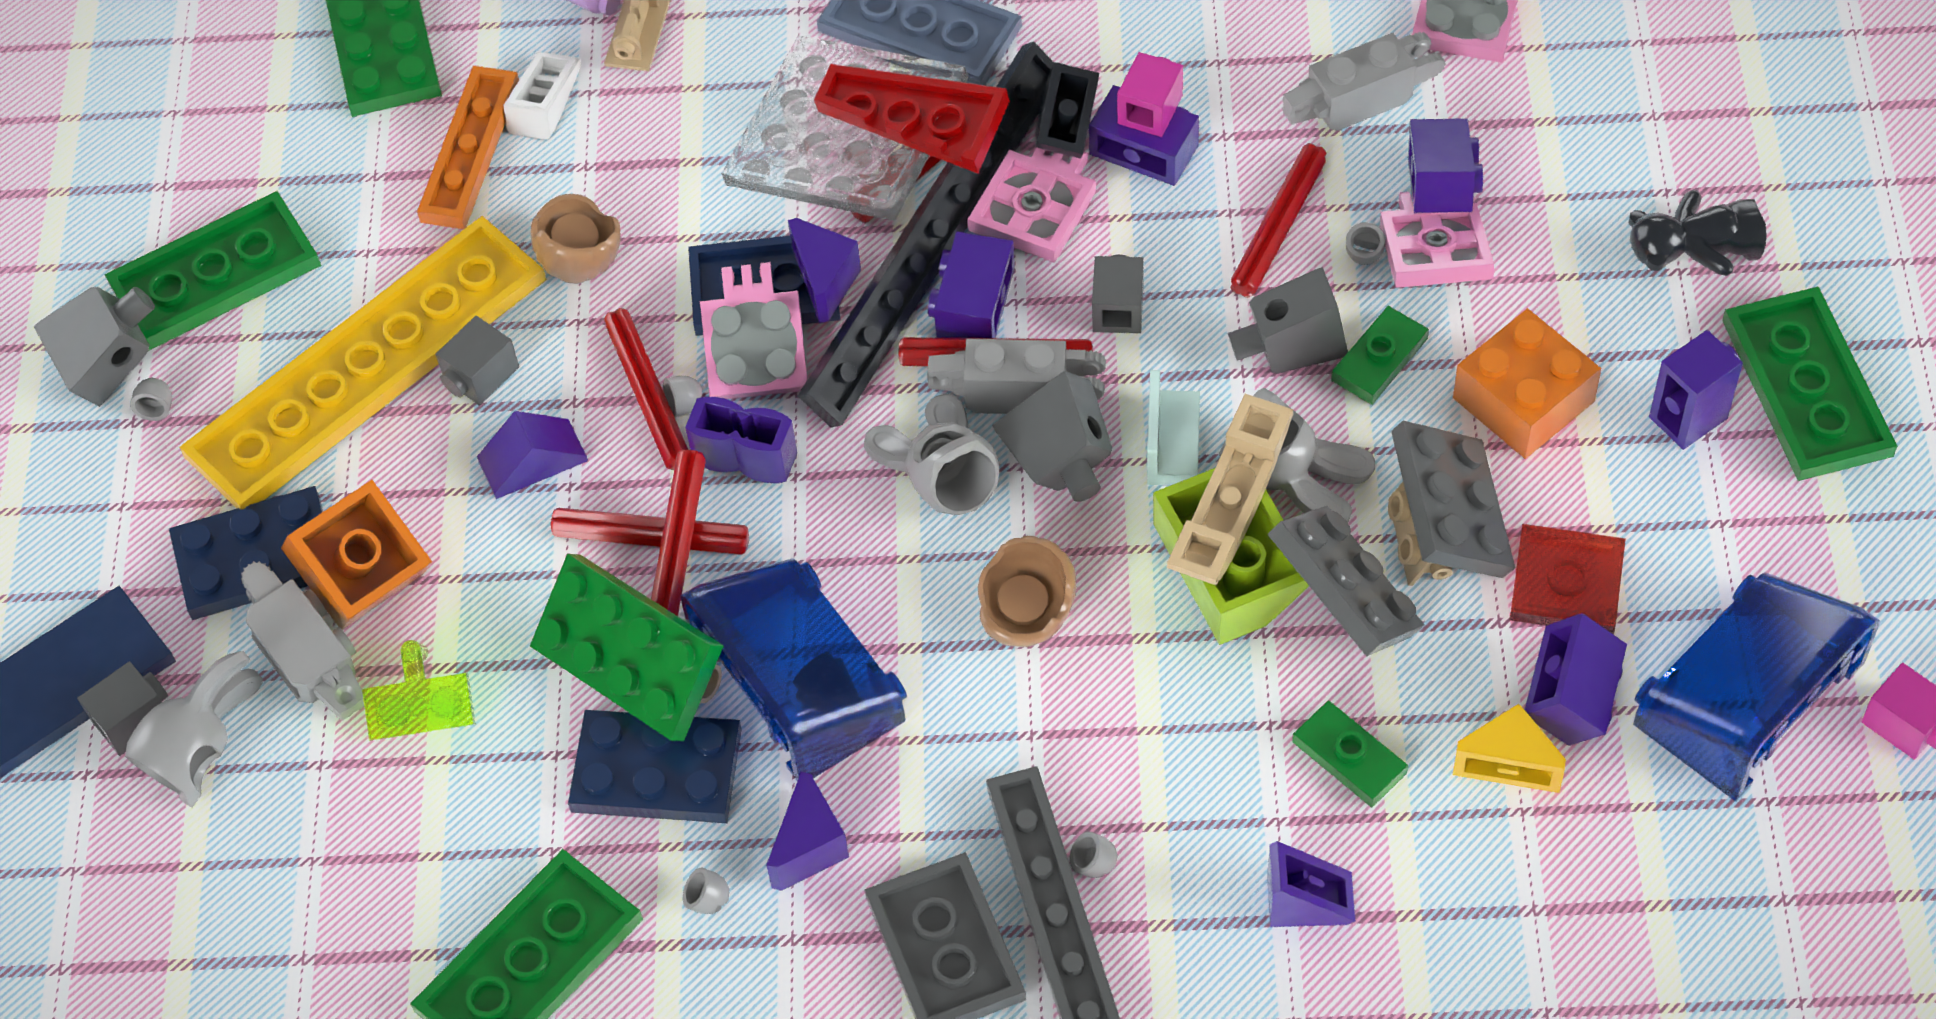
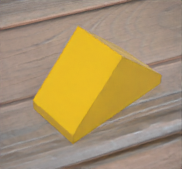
(1511, 753)

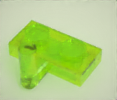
(419, 702)

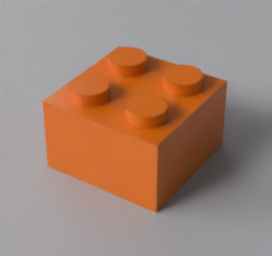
(1526, 383)
(356, 554)

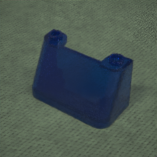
(797, 663)
(1753, 677)

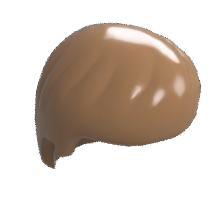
(574, 238)
(1026, 591)

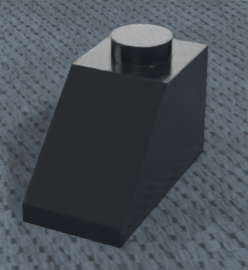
(1066, 110)

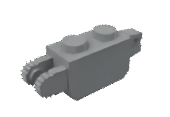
(1363, 81)
(1004, 373)
(300, 643)

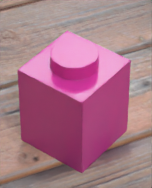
(1150, 94)
(1904, 711)

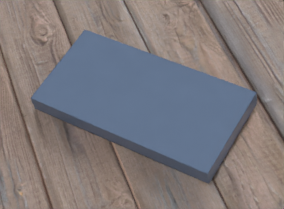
(937, 30)

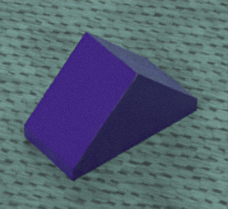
(826, 263)
(528, 451)
(807, 838)
(1307, 889)

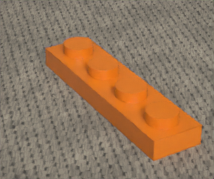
(467, 148)

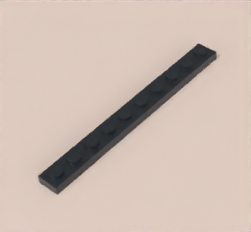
(918, 251)

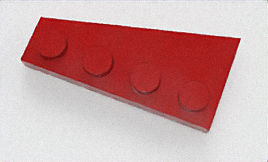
(924, 113)

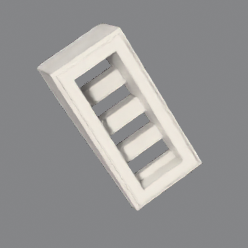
(540, 99)

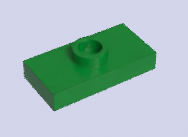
(1379, 355)
(1350, 753)

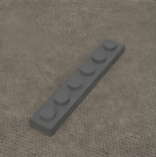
(1051, 896)

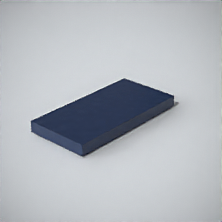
(51, 672)

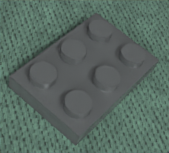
(1452, 500)
(1347, 579)
(945, 942)

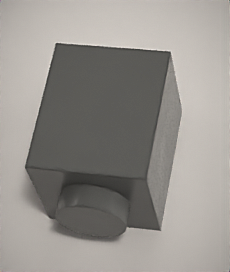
(1117, 294)
(477, 361)
(121, 703)

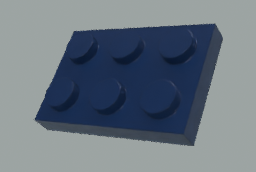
(707, 264)
(218, 547)
(642, 774)

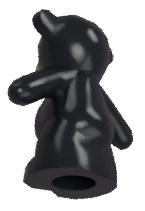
(1703, 235)

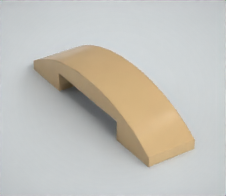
(1233, 490)

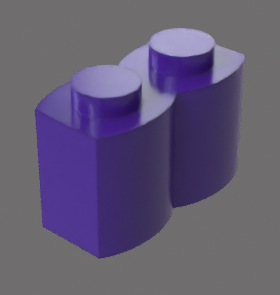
(742, 440)

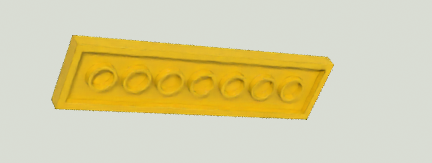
(360, 365)

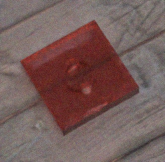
(1567, 575)

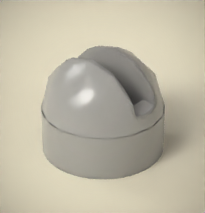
(1366, 236)
(681, 393)
(151, 399)
(1093, 855)
(705, 891)

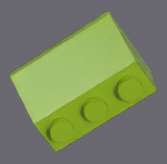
(1258, 578)

